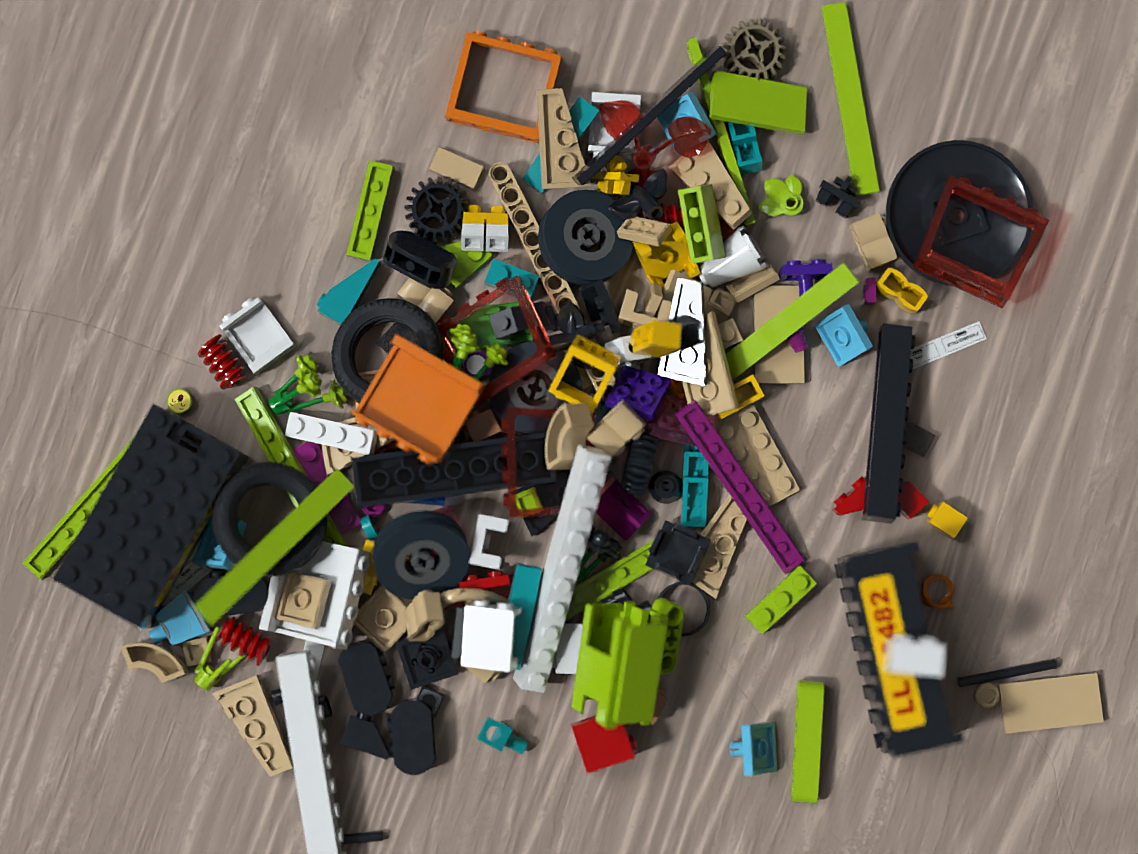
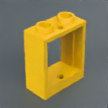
(594, 355)

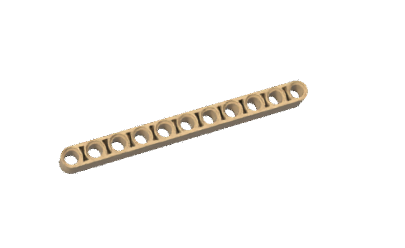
(533, 252)

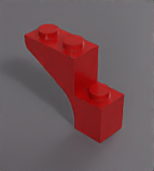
(910, 498)

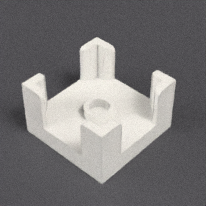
(482, 541)

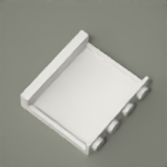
(346, 571)

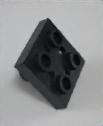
(418, 674)

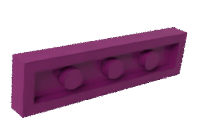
(313, 463)

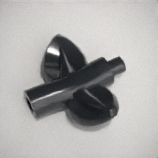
(643, 198)
(570, 323)

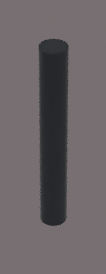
(363, 837)

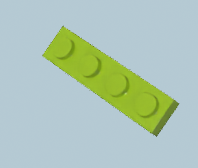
(369, 210)

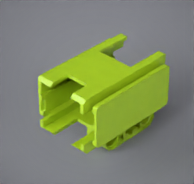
(624, 658)

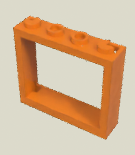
(490, 124)

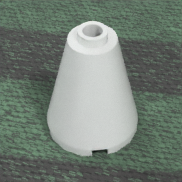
(741, 259)

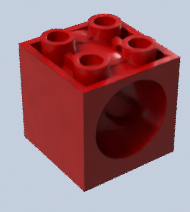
(602, 746)

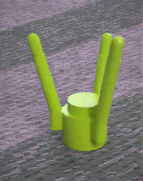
(210, 676)

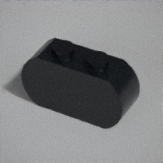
(419, 259)
(251, 601)
(366, 677)
(412, 736)

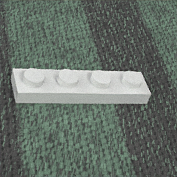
(331, 433)

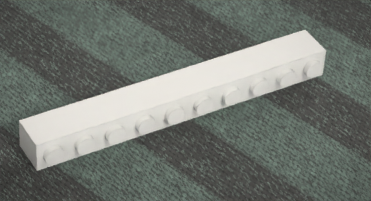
(562, 566)
(309, 752)

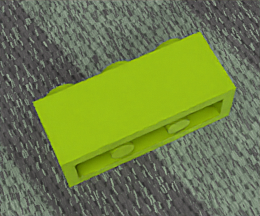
(701, 223)
(780, 599)

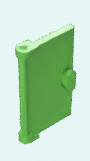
(483, 327)

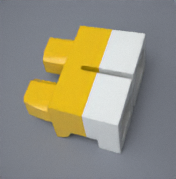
(493, 223)

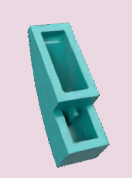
(745, 147)

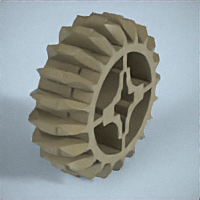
(750, 42)

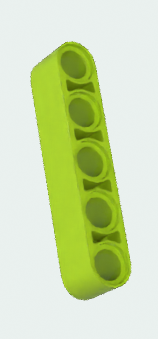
(807, 741)

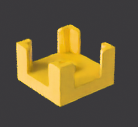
(671, 255)

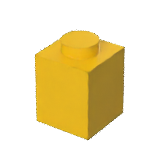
(946, 519)

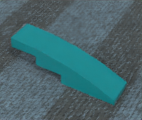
(582, 116)
(694, 488)
(523, 596)

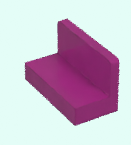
(621, 511)

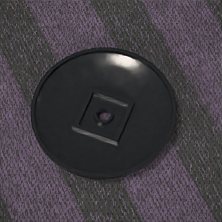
(983, 237)

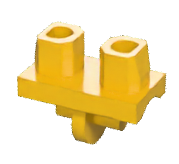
(615, 180)

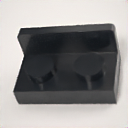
(600, 305)

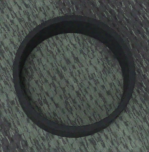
(706, 600)

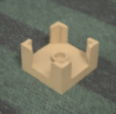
(632, 319)

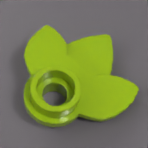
(779, 194)

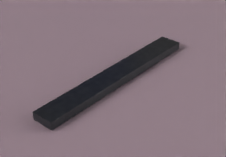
(649, 115)

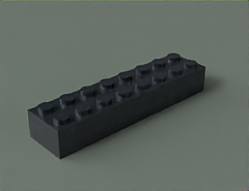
(463, 471)

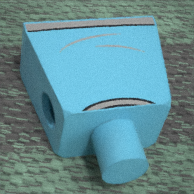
(179, 621)

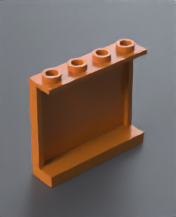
(418, 401)

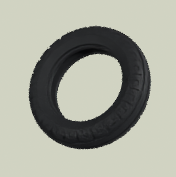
(365, 318)
(226, 506)

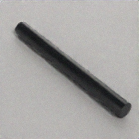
(1007, 673)

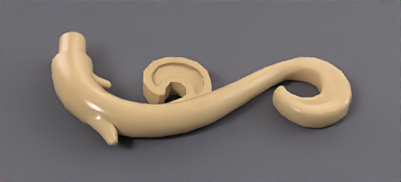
(468, 595)

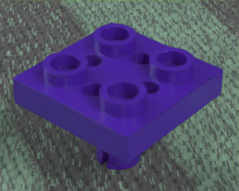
(805, 273)
(639, 394)

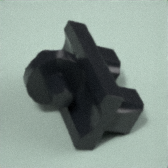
(847, 203)

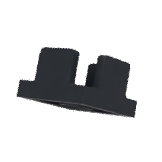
(677, 552)

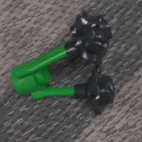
(602, 543)

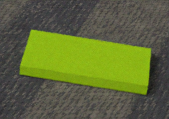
(758, 103)

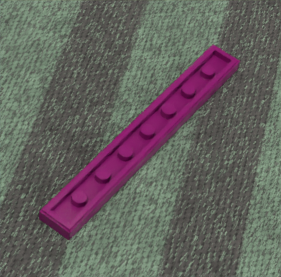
(739, 486)

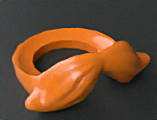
(945, 601)

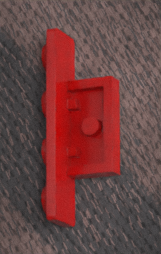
(496, 583)

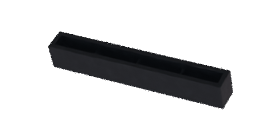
(887, 424)

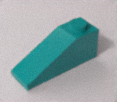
(347, 294)

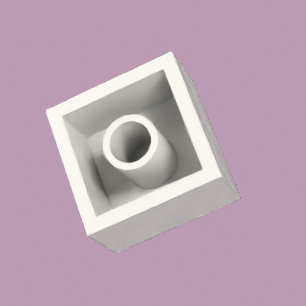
(914, 658)

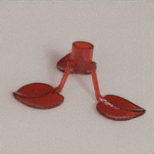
(687, 134)

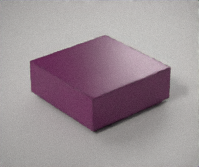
(869, 291)

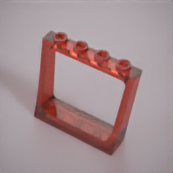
(964, 276)
(544, 348)
(509, 452)

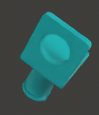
(502, 737)

